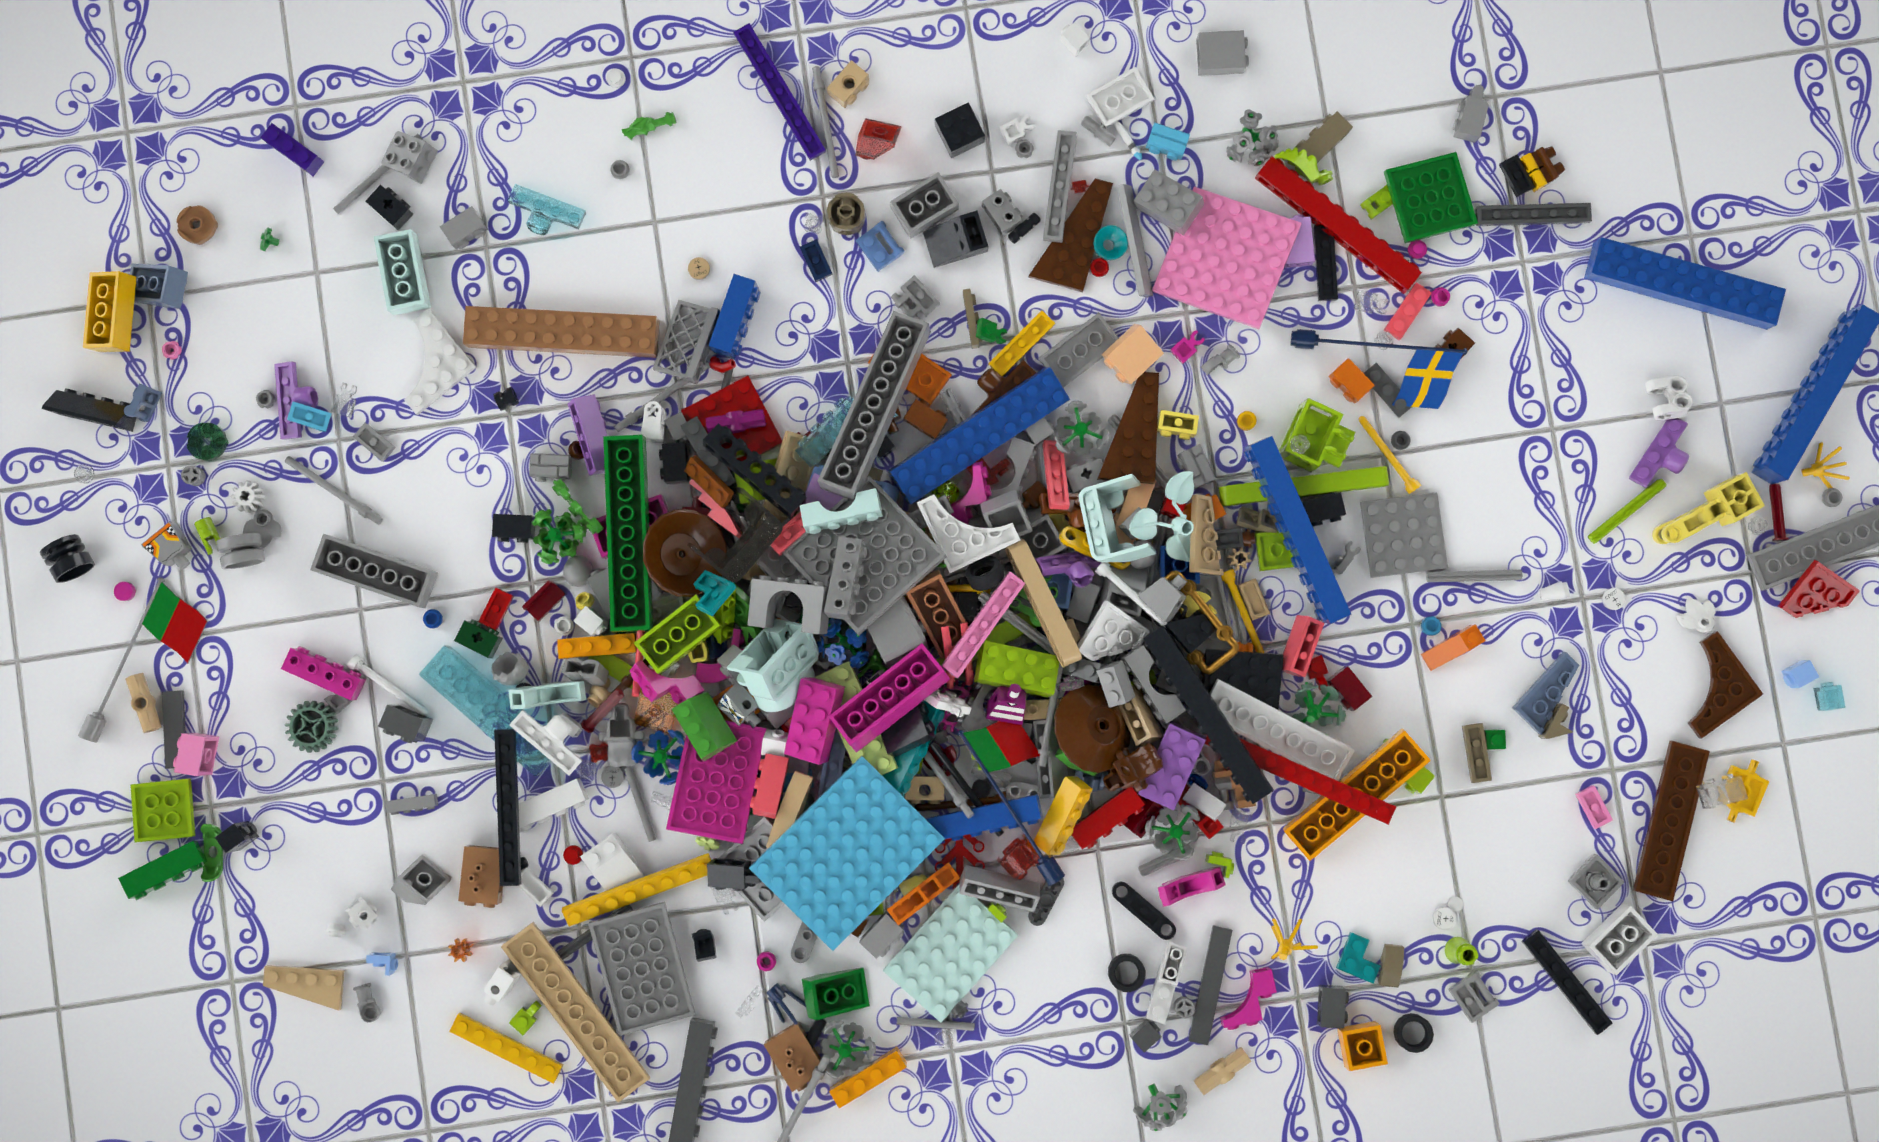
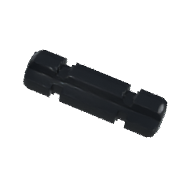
(1024, 228)

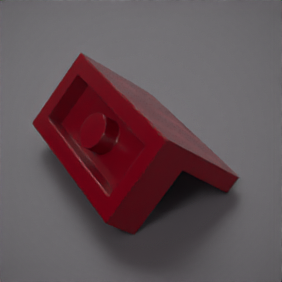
(544, 600)
(1137, 823)

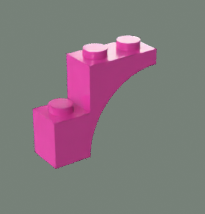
(978, 493)
(656, 686)
(1249, 1012)

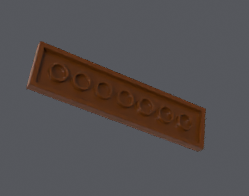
(1671, 821)

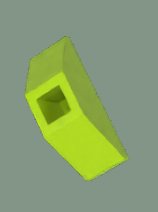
(726, 616)

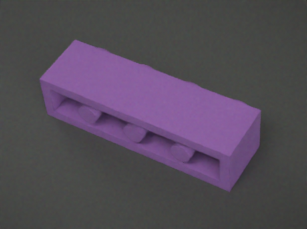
(590, 431)

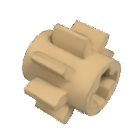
(1243, 555)

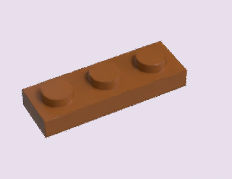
(709, 481)

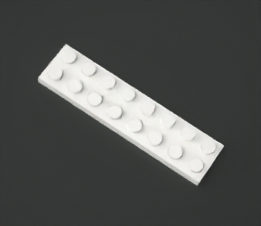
(1281, 732)

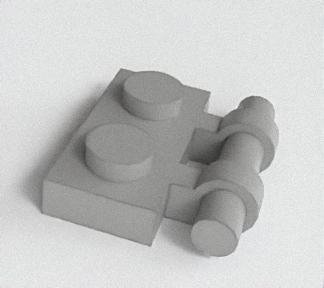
(919, 295)

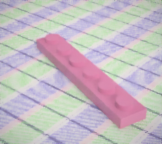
(983, 624)

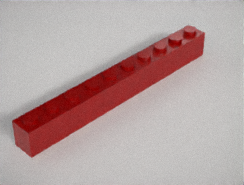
(1345, 228)
(1320, 783)

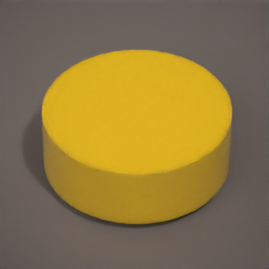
(1246, 420)

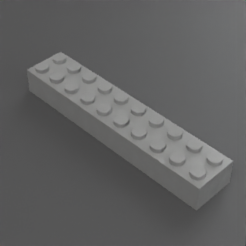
(874, 405)

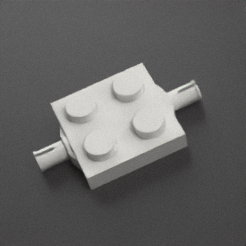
(948, 702)

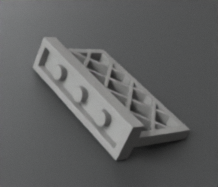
(702, 348)

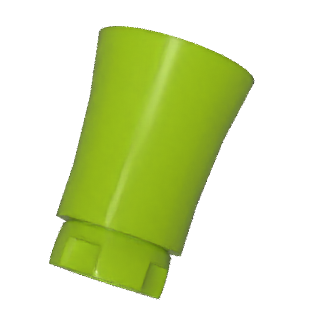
(1455, 948)

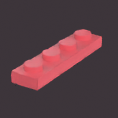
(1055, 476)

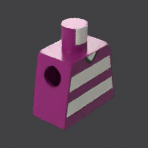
(1007, 704)

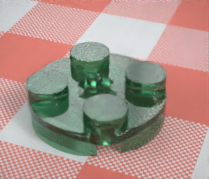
(217, 444)

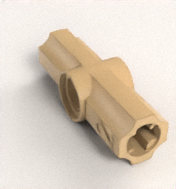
(139, 690)
(1222, 1070)

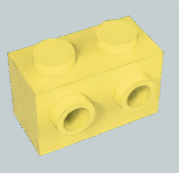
(1178, 424)

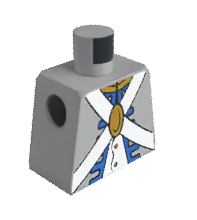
(739, 706)

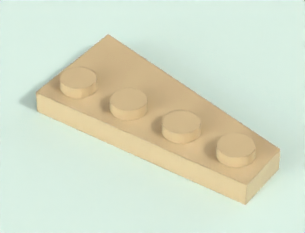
(1203, 547)
(311, 984)

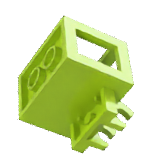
(1326, 437)

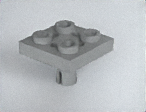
(1608, 881)

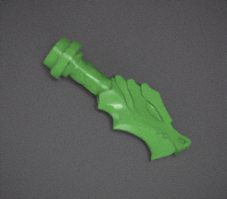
(644, 125)

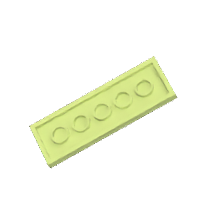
(874, 751)

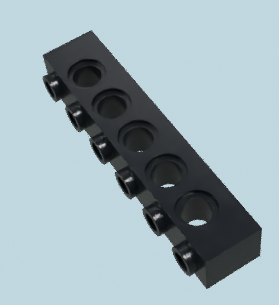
(788, 506)

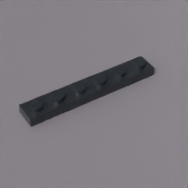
(1567, 982)

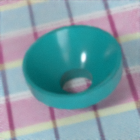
(1116, 236)

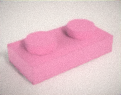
(1594, 807)

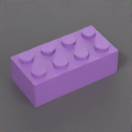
(1179, 754)

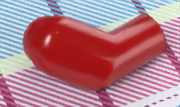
(718, 366)

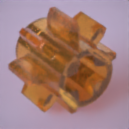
(456, 952)

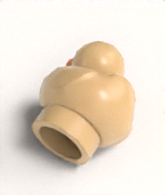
(599, 694)

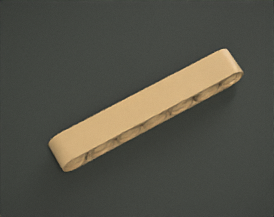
(1043, 603)

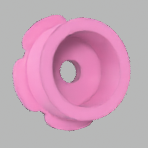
(166, 349)

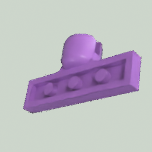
(289, 392)
(1662, 453)
(1073, 564)

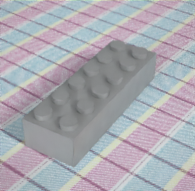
(374, 571)

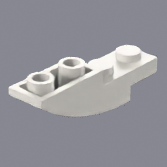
(1165, 983)

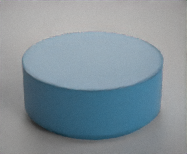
(1430, 626)

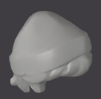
(509, 669)

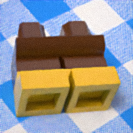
(1541, 160)

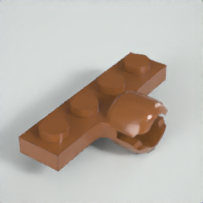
(1074, 512)

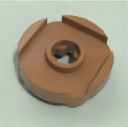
(207, 224)

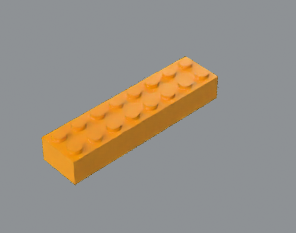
(1376, 775)

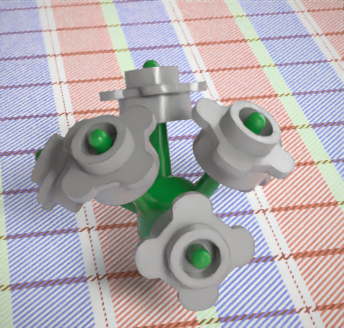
(1248, 138)

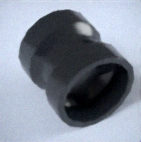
(506, 398)

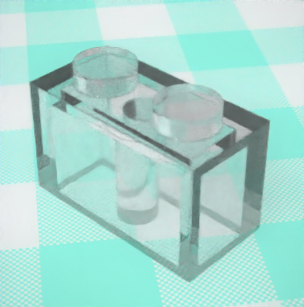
(1721, 792)

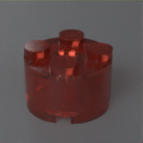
(1018, 857)

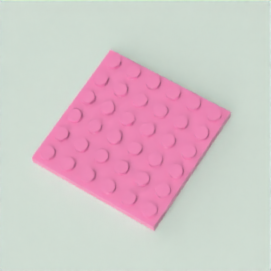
(1228, 259)

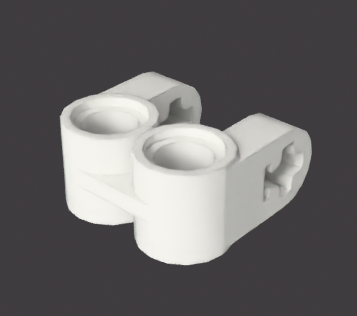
(1674, 396)
(654, 427)

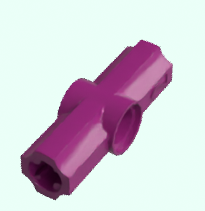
(738, 420)

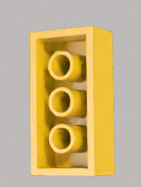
(109, 311)

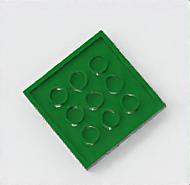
(1430, 197)

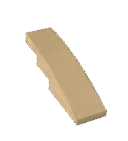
(792, 805)

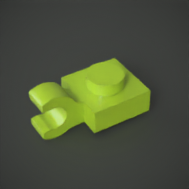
(524, 1018)

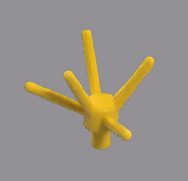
(1818, 469)
(1286, 945)

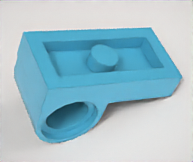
(309, 416)

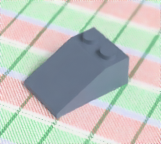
(159, 285)

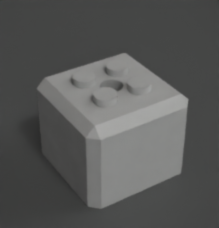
(898, 632)

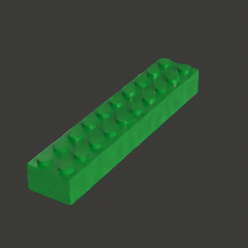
(626, 529)

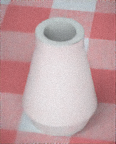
(1556, 591)

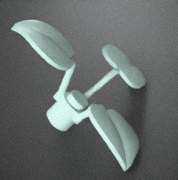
(1144, 523)

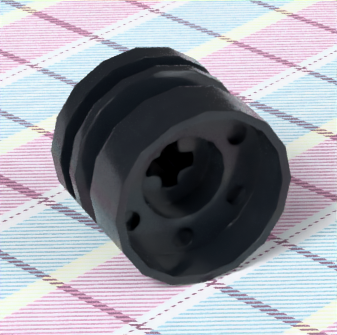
(67, 558)

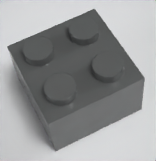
(405, 723)

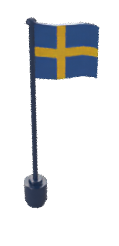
(1425, 377)

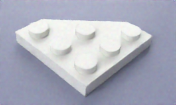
(1111, 633)

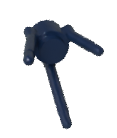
(776, 995)

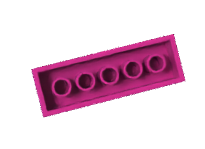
(889, 697)

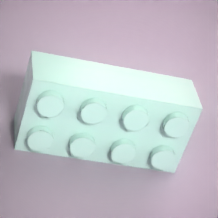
(402, 272)

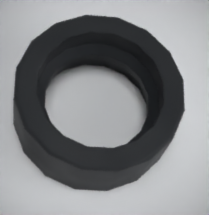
(989, 580)
(1126, 987)
(1428, 1037)

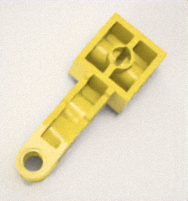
(1725, 503)

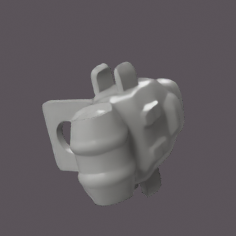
(621, 736)

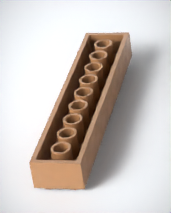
(561, 331)

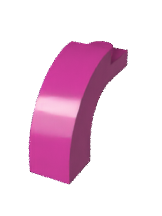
(711, 672)
(1190, 885)

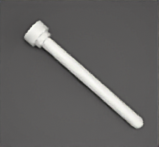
(1104, 570)
(356, 663)

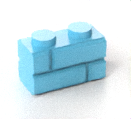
(1167, 141)

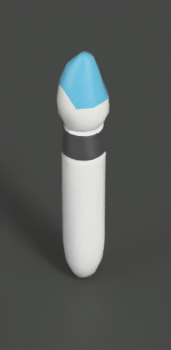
(1128, 140)

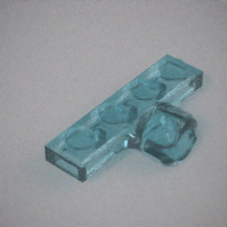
(545, 210)

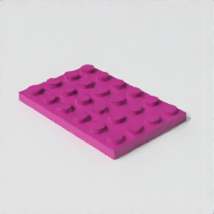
(716, 793)

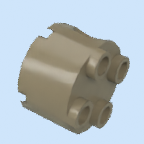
(846, 213)

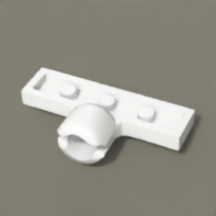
(548, 739)

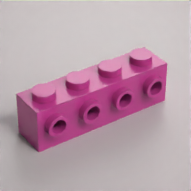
(323, 674)

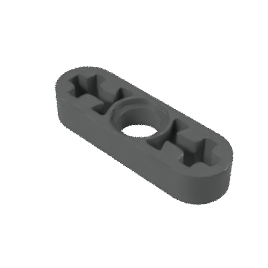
(1043, 914)

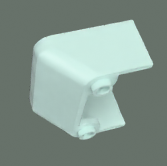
(1096, 509)

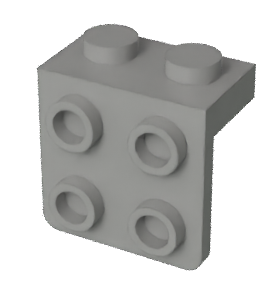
(409, 156)

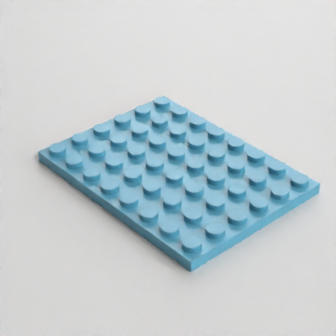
(846, 853)

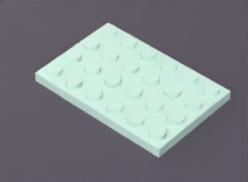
(950, 953)

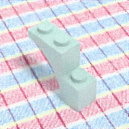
(546, 694)

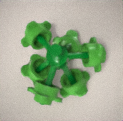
(547, 539)

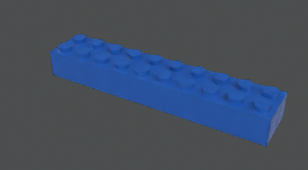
(1685, 283)
(1816, 394)
(978, 435)
(1297, 531)

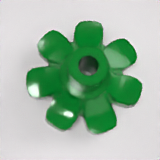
(268, 239)

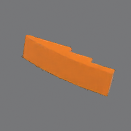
(923, 893)

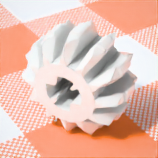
(242, 494)

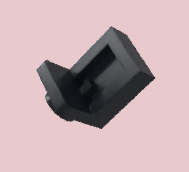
(704, 945)

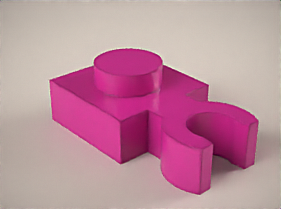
(1185, 348)

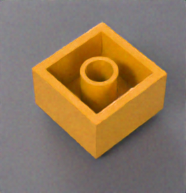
(1362, 1046)

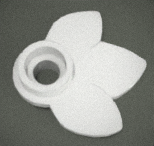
(1696, 613)

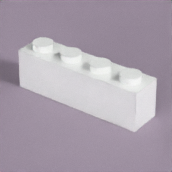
(550, 803)

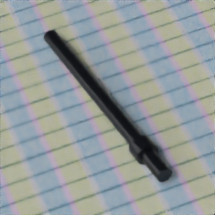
(958, 777)

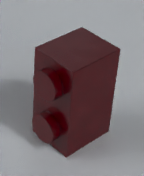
(1350, 689)

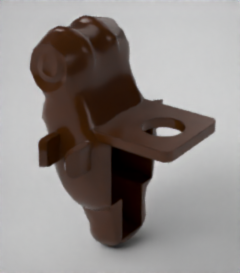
(1133, 768)

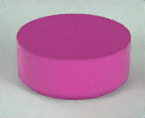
(124, 591)

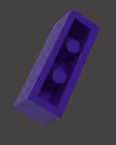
(292, 149)

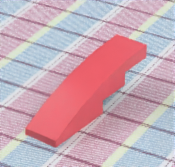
(718, 514)

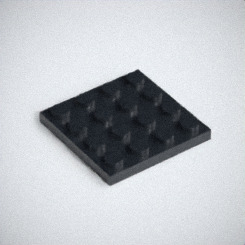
(1250, 672)

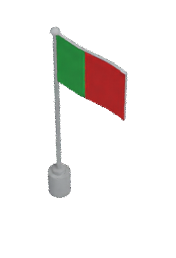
(170, 622)

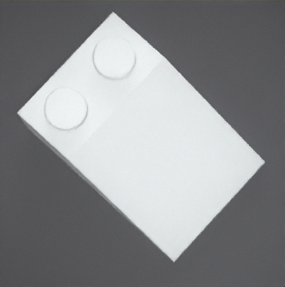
(612, 863)

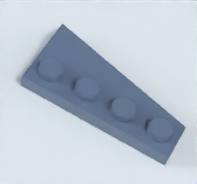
(1546, 692)

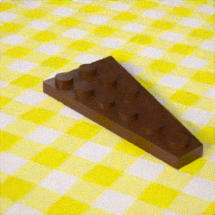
(1069, 262)
(1136, 436)

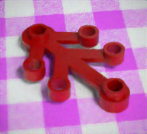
(959, 851)

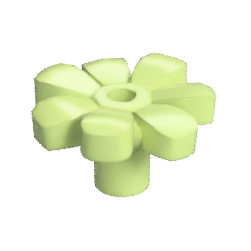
(708, 843)

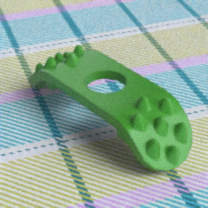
(214, 866)

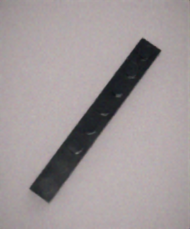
(507, 807)

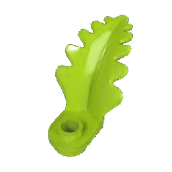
(1305, 165)

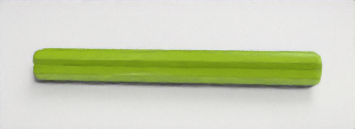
(1627, 511)

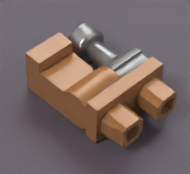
(1224, 782)

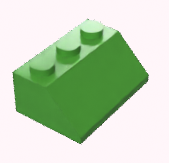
(704, 725)

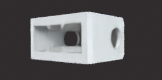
(501, 982)

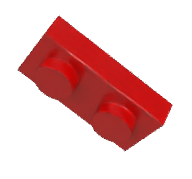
(496, 608)

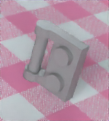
(1469, 1000)

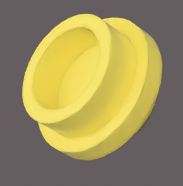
(584, 599)

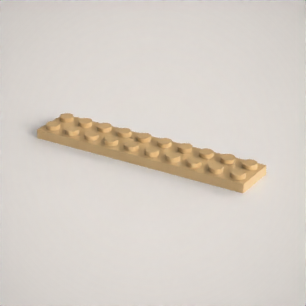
(575, 1012)

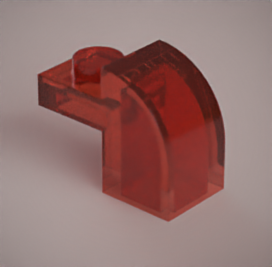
(999, 469)

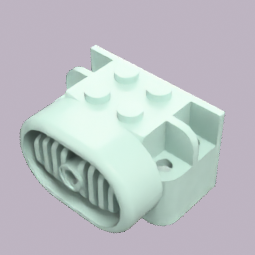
(775, 664)

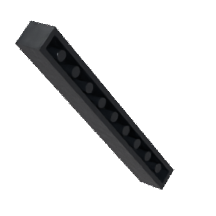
(1208, 714)

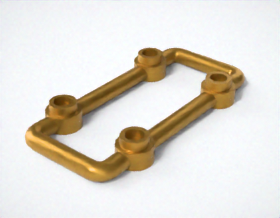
(1224, 632)

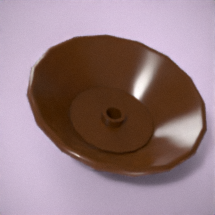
(668, 537)
(1080, 732)

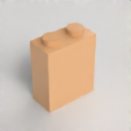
(1132, 354)

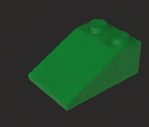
(835, 993)

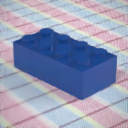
(734, 317)

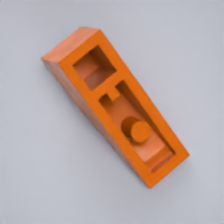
(1453, 647)

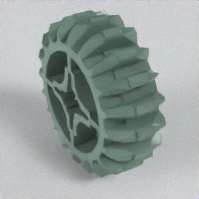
(316, 733)

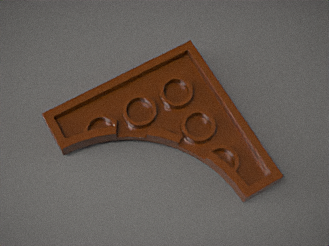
(1729, 688)

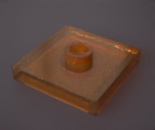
(655, 714)

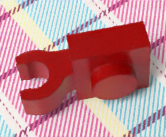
(1317, 670)

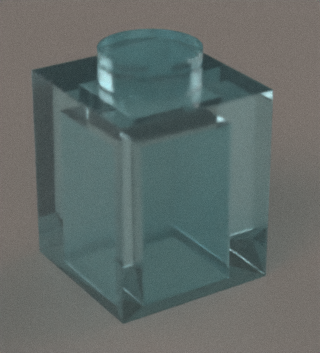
(1829, 697)

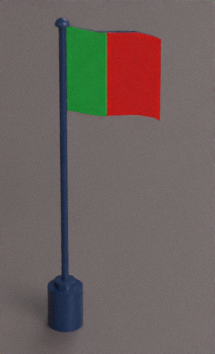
(1000, 748)

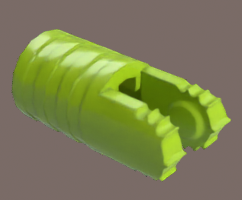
(207, 531)

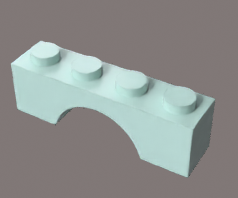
(865, 507)

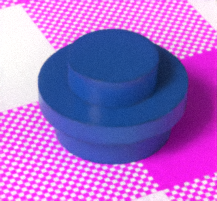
(432, 618)

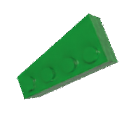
(163, 870)

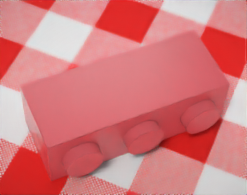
(1301, 645)
(769, 785)

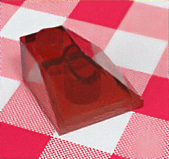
(876, 138)

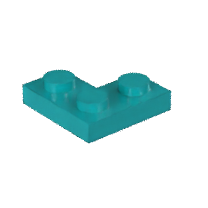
(716, 592)
(1352, 959)

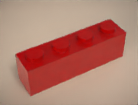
(1107, 816)

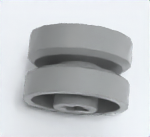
(240, 550)

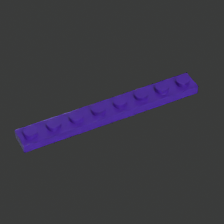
(779, 91)

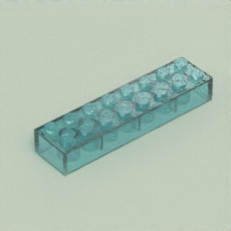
(479, 702)

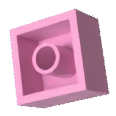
(196, 754)

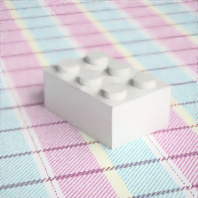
(1619, 939)

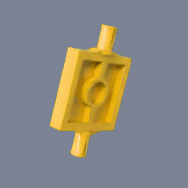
(1755, 789)

